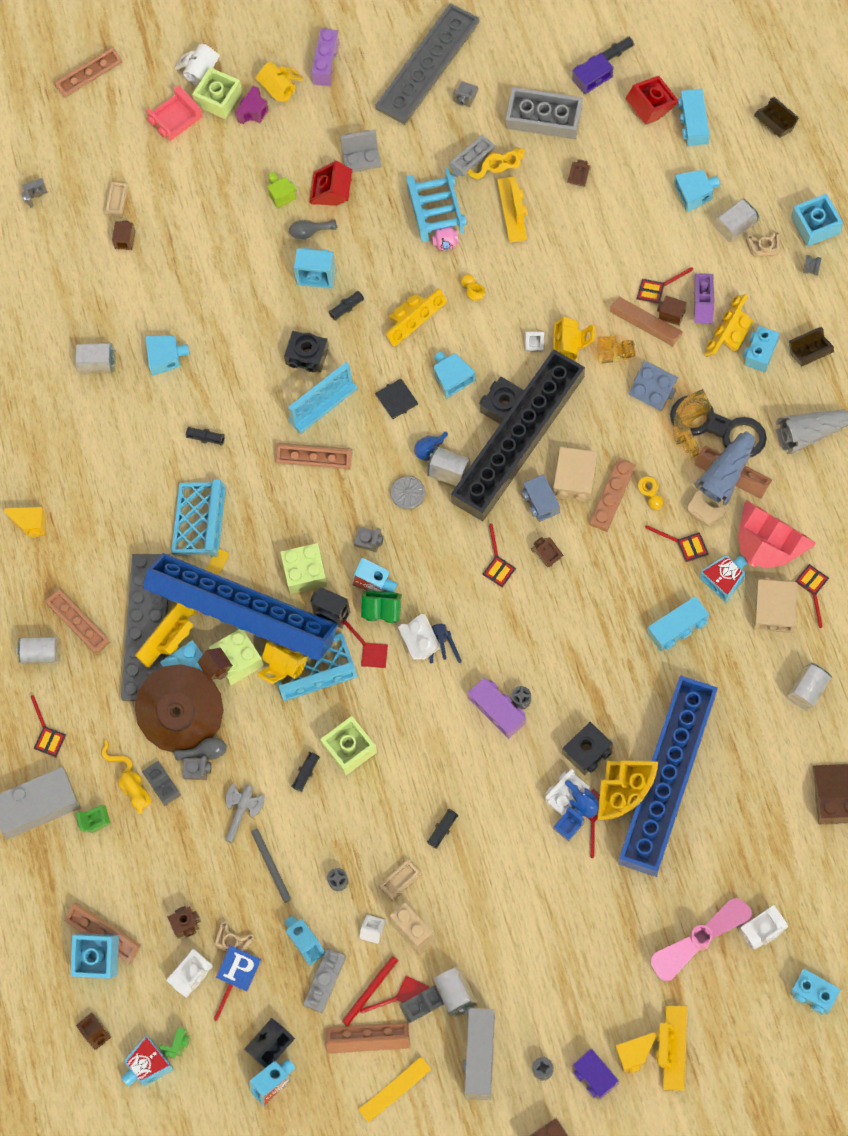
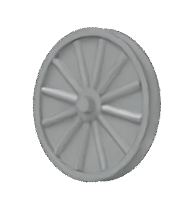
(407, 492)

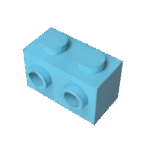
(761, 349)
(815, 992)

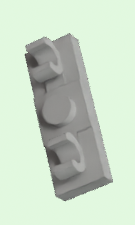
(471, 156)
(324, 980)

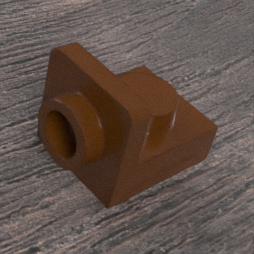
(579, 173)
(547, 551)
(93, 1031)

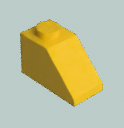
(28, 520)
(635, 1052)

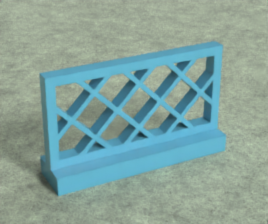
(322, 398)
(214, 520)
(322, 679)

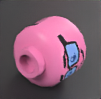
(445, 238)

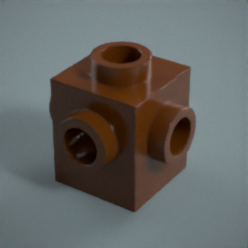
(185, 915)

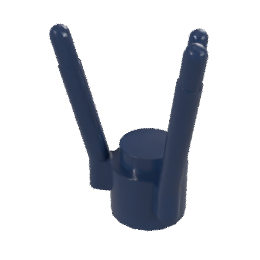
(442, 635)

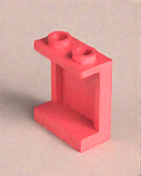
(175, 114)

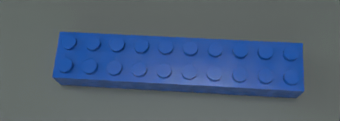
(240, 606)
(675, 758)

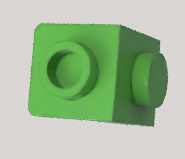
(93, 819)
(180, 1042)

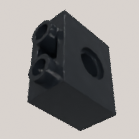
(310, 360)
(499, 391)
(330, 606)
(588, 760)

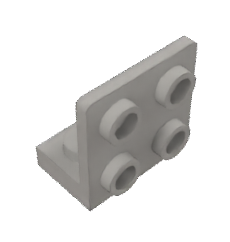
(361, 150)

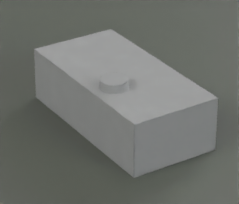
(544, 113)
(36, 803)
(479, 1054)

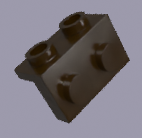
(777, 117)
(810, 346)

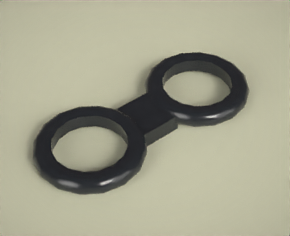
(723, 426)

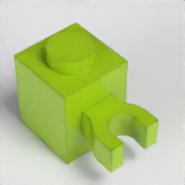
(281, 190)

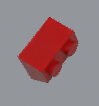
(651, 99)
(331, 184)

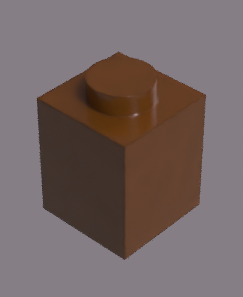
(123, 235)
(672, 310)
(215, 664)

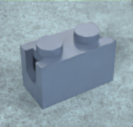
(541, 498)

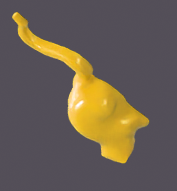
(499, 162)
(129, 781)

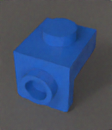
(569, 823)

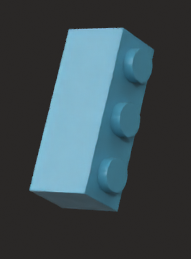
(693, 117)
(678, 624)

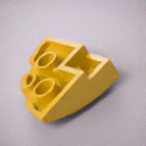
(624, 786)

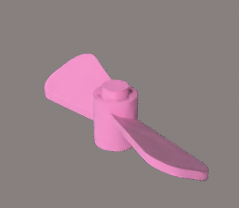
(674, 957)

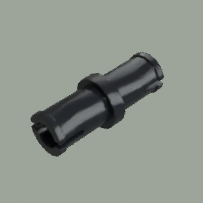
(617, 49)
(346, 305)
(205, 436)
(305, 771)
(442, 828)

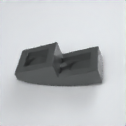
(161, 783)
(421, 1004)

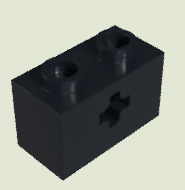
(269, 1043)

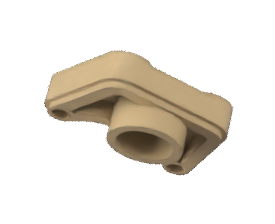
(765, 246)
(702, 511)
(226, 938)

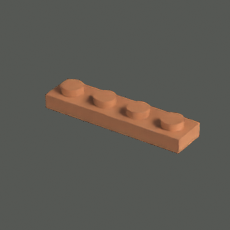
(612, 495)
(77, 622)
(90, 923)

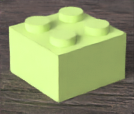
(217, 93)
(303, 568)
(240, 654)
(348, 745)

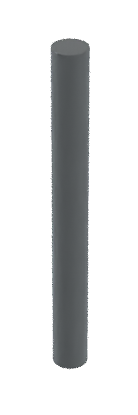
(271, 865)

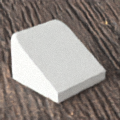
(534, 341)
(372, 929)

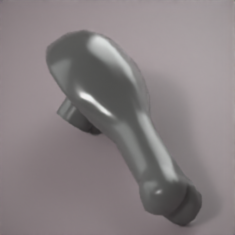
(305, 229)
(209, 747)

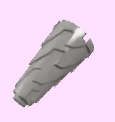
(809, 428)

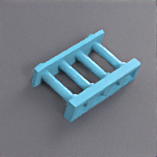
(422, 214)

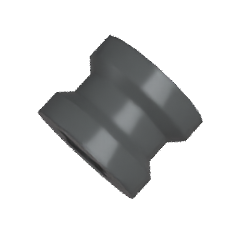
(812, 265)
(520, 693)
(337, 875)
(543, 1072)

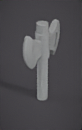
(243, 802)

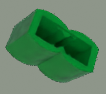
(381, 606)

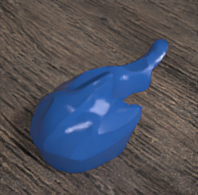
(427, 445)
(585, 802)

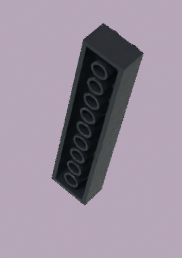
(517, 435)

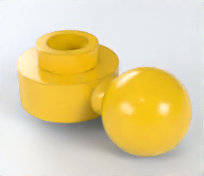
(474, 290)
(655, 501)

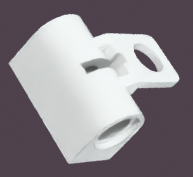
(197, 63)
(763, 928)
(189, 973)

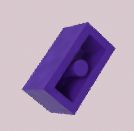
(592, 73)
(594, 1074)

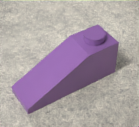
(703, 298)

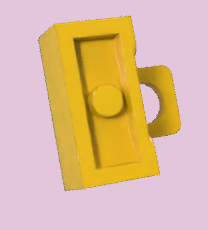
(278, 80)
(568, 337)
(281, 663)

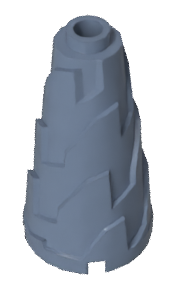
(725, 471)

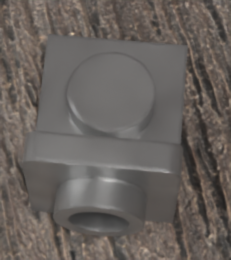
(465, 94)
(33, 189)
(369, 539)
(196, 768)

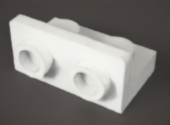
(419, 638)
(559, 796)

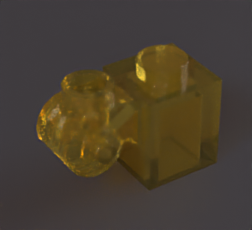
(610, 350)

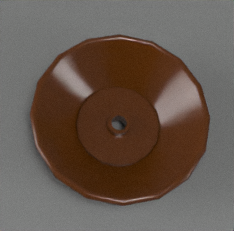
(190, 692)

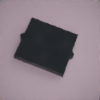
(396, 398)

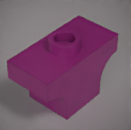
(252, 107)

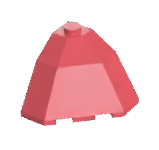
(769, 540)

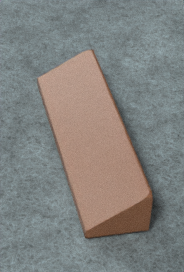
(88, 72)
(645, 321)
(314, 455)
(749, 481)
(367, 1038)

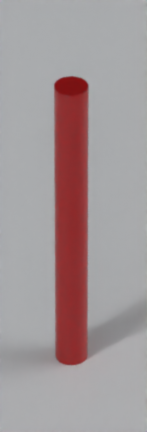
(370, 990)

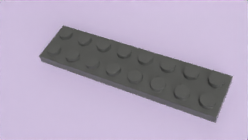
(427, 63)
(144, 616)

